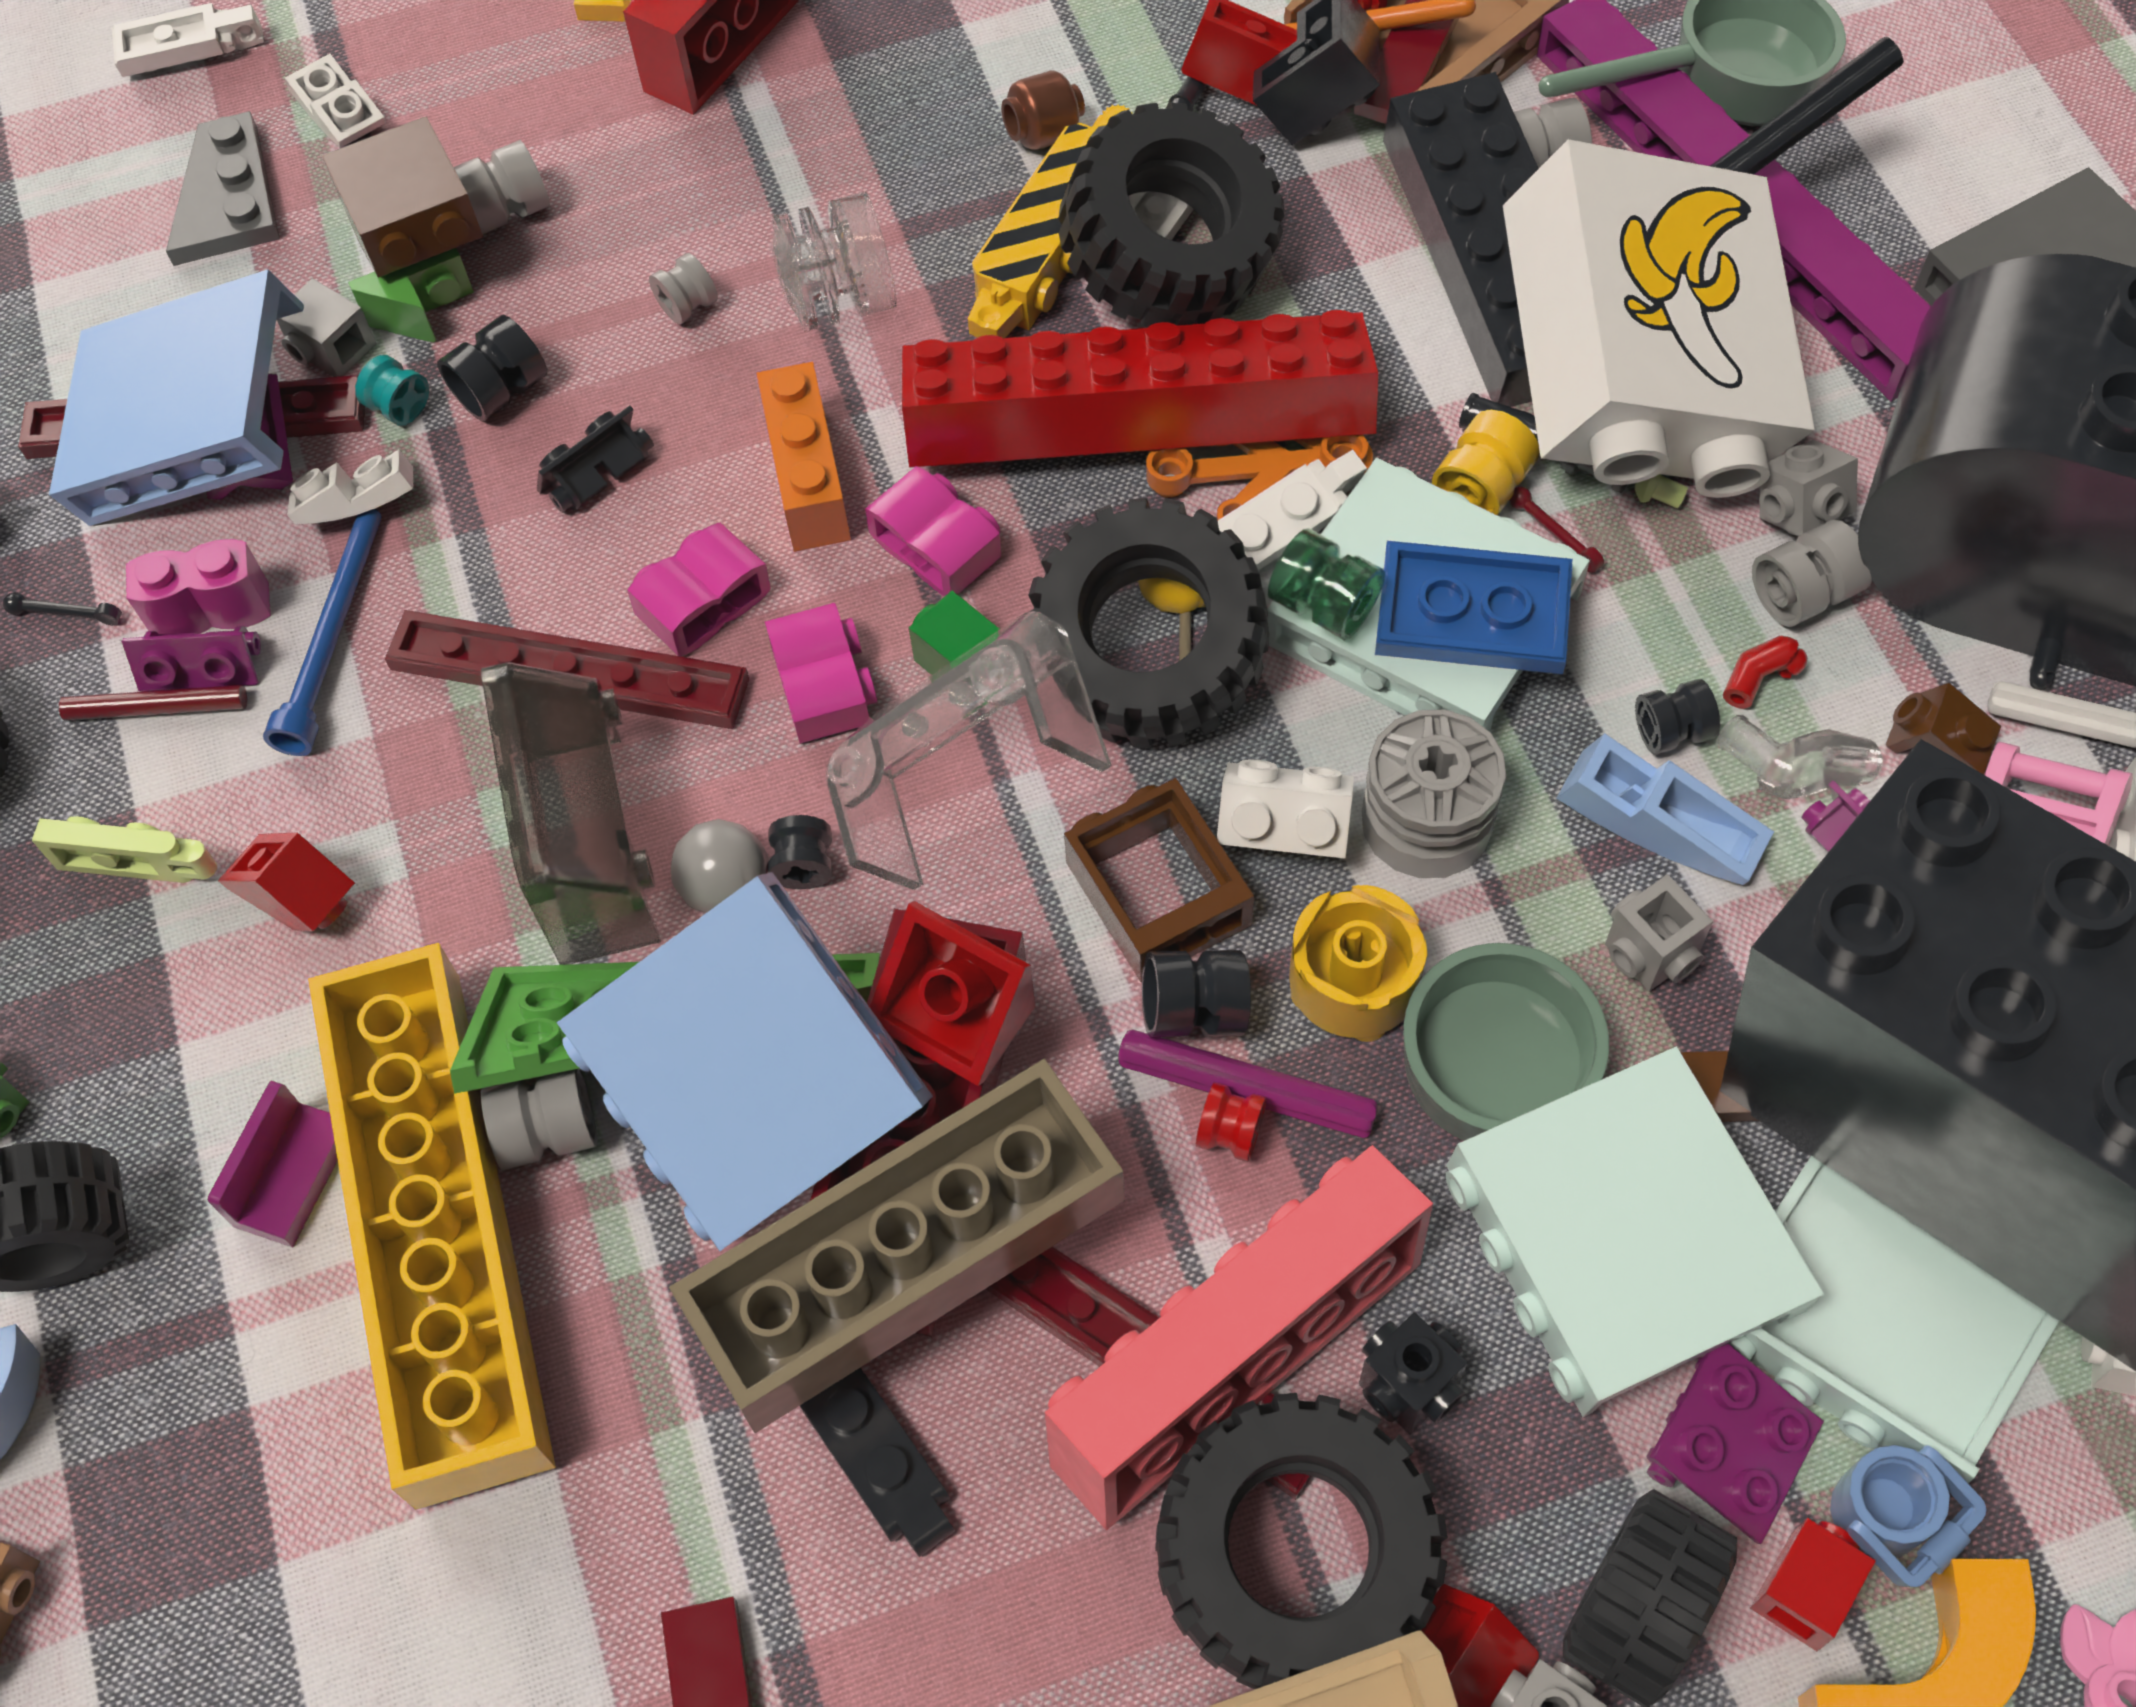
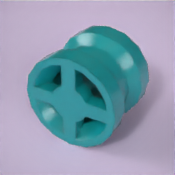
(391, 389)

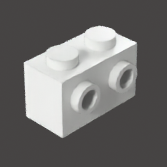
(1285, 808)

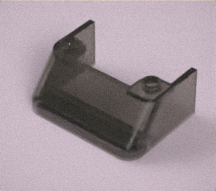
(567, 810)

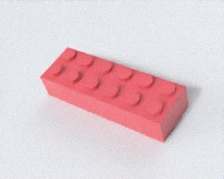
(1236, 1333)

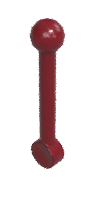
(1523, 500)

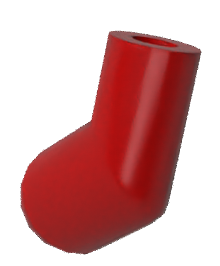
(1753, 665)

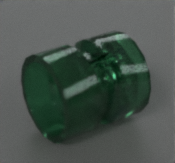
(1317, 580)

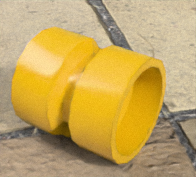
(1489, 460)

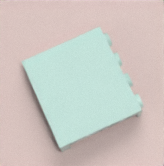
(1403, 508)
(1629, 1229)
(1907, 1332)

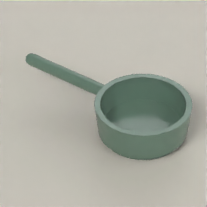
(1739, 52)
(1500, 1036)

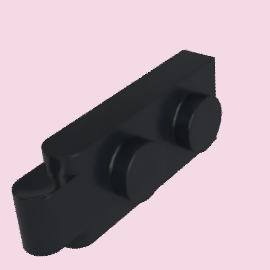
(880, 1461)

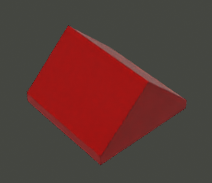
(952, 994)

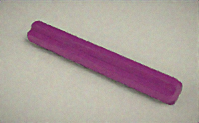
(1284, 1092)

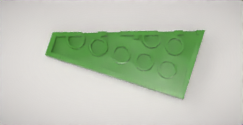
(517, 1017)

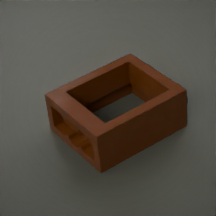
(1188, 928)

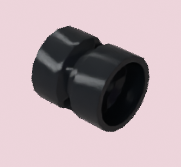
(494, 366)
(1198, 993)

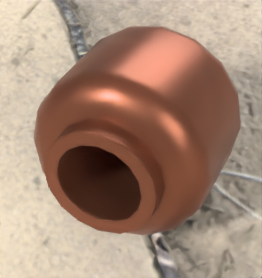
(1041, 109)

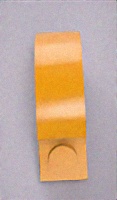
(1982, 1644)

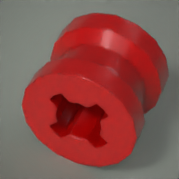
(1231, 1121)

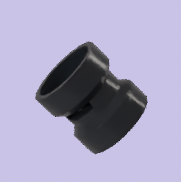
(1677, 716)

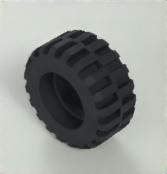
(1202, 166)
(1173, 547)
(1325, 1444)

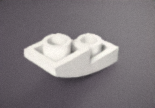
(334, 101)
(334, 496)

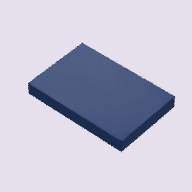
(1475, 607)

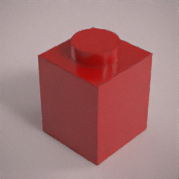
(1813, 1583)

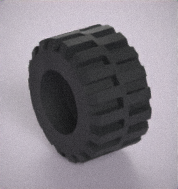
(58, 1213)
(1650, 1598)

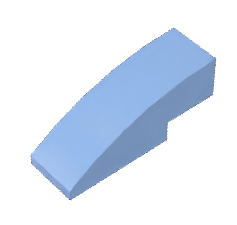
(1664, 811)

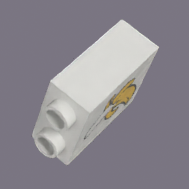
(1656, 319)

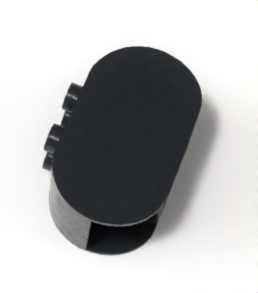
(2016, 464)

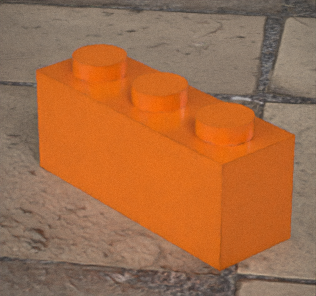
(803, 456)

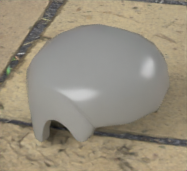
(715, 862)

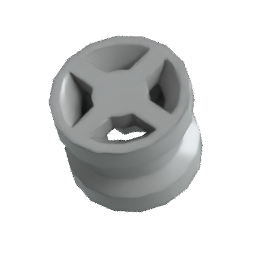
(683, 288)

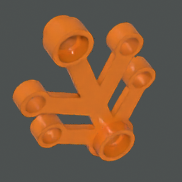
(1265, 464)

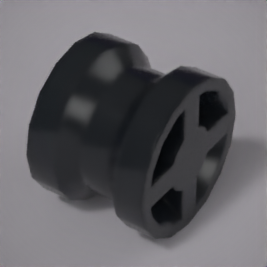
(800, 851)

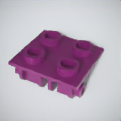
(1735, 1441)

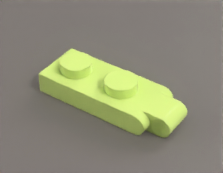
(122, 851)

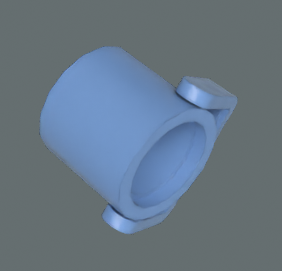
(1899, 1501)

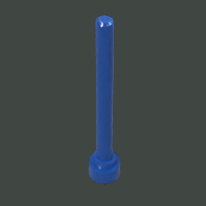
(293, 725)

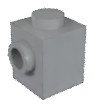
(328, 330)

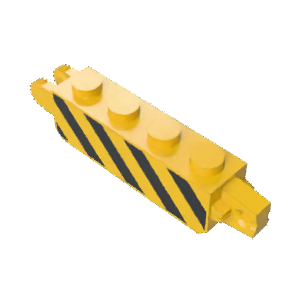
(1023, 257)

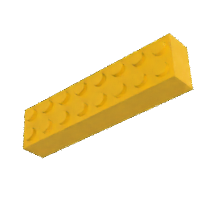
(428, 1232)

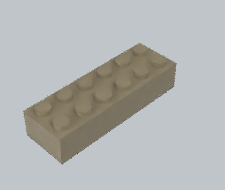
(899, 1244)

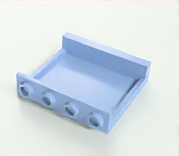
(171, 401)
(743, 1061)

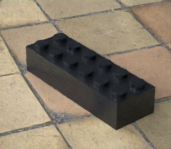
(1458, 167)

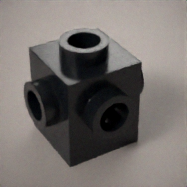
(1407, 1394)

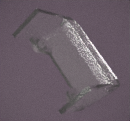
(1019, 660)

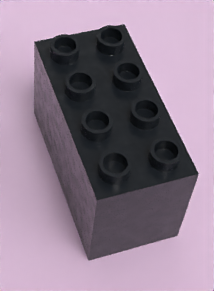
(1964, 1034)

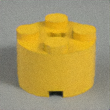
(1349, 995)

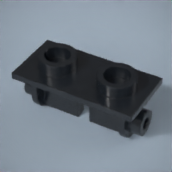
(574, 470)

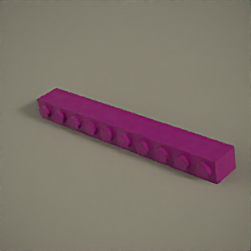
(1827, 268)

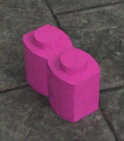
(934, 531)
(698, 588)
(198, 589)
(819, 673)

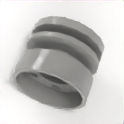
(1432, 793)

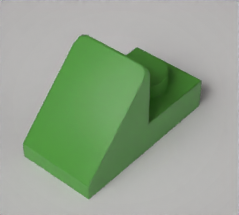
(402, 297)

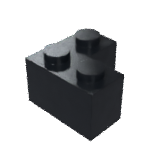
(1323, 71)

